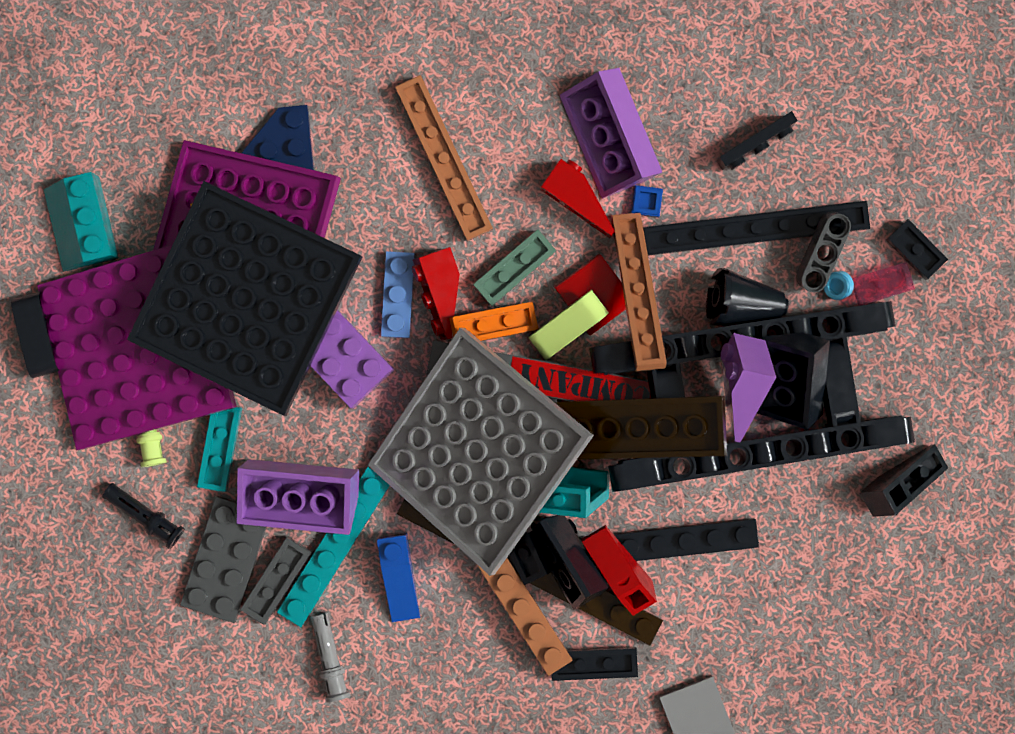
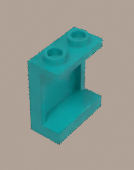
(579, 493)

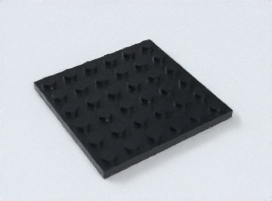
(244, 298)

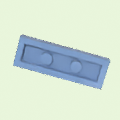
(397, 295)

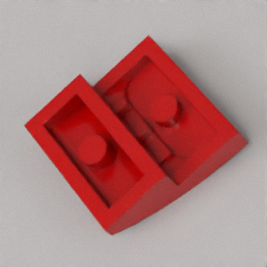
(602, 280)

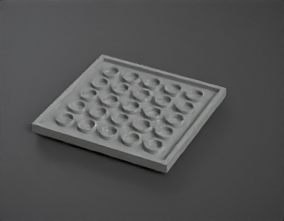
(479, 451)

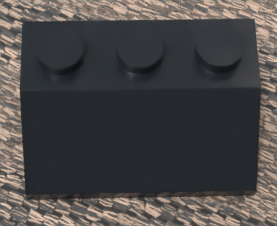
(800, 379)
(569, 560)

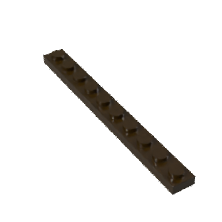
(604, 607)

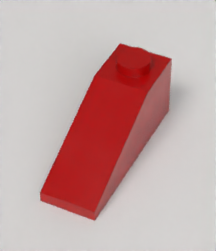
(573, 191)

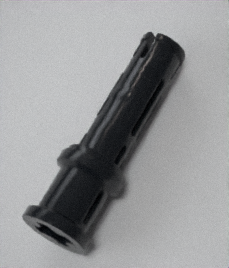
(152, 526)

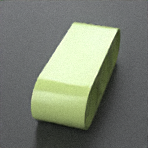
(568, 325)

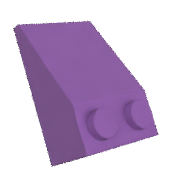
(747, 380)

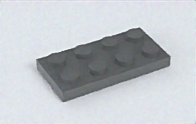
(223, 563)

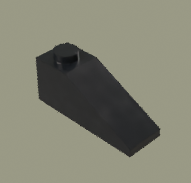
(904, 482)

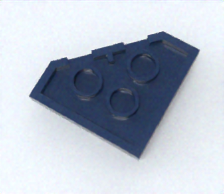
(285, 138)

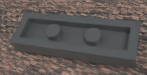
(276, 580)

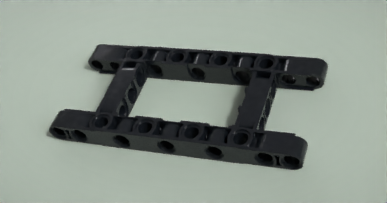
(839, 398)

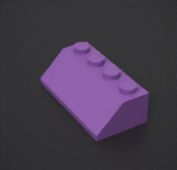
(610, 132)
(297, 496)

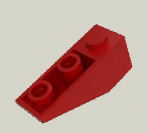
(440, 282)
(620, 570)

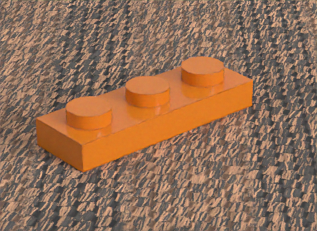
(497, 322)

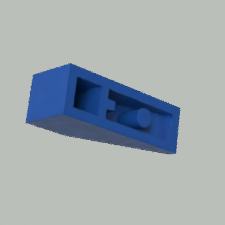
(398, 577)

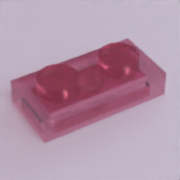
(882, 284)

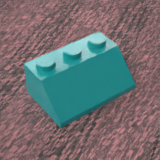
(80, 221)

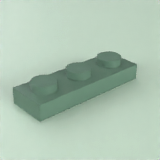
(514, 267)

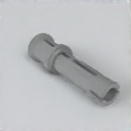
(331, 670)

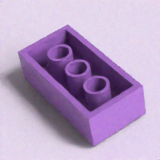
(349, 362)

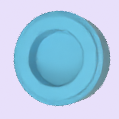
(839, 285)

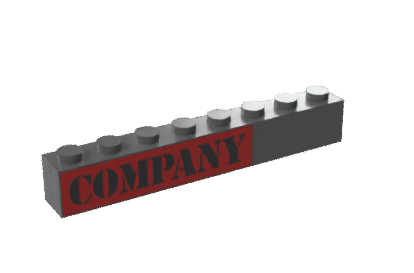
(564, 381)

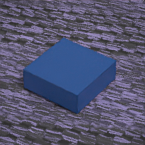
(647, 201)

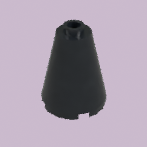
(742, 300)

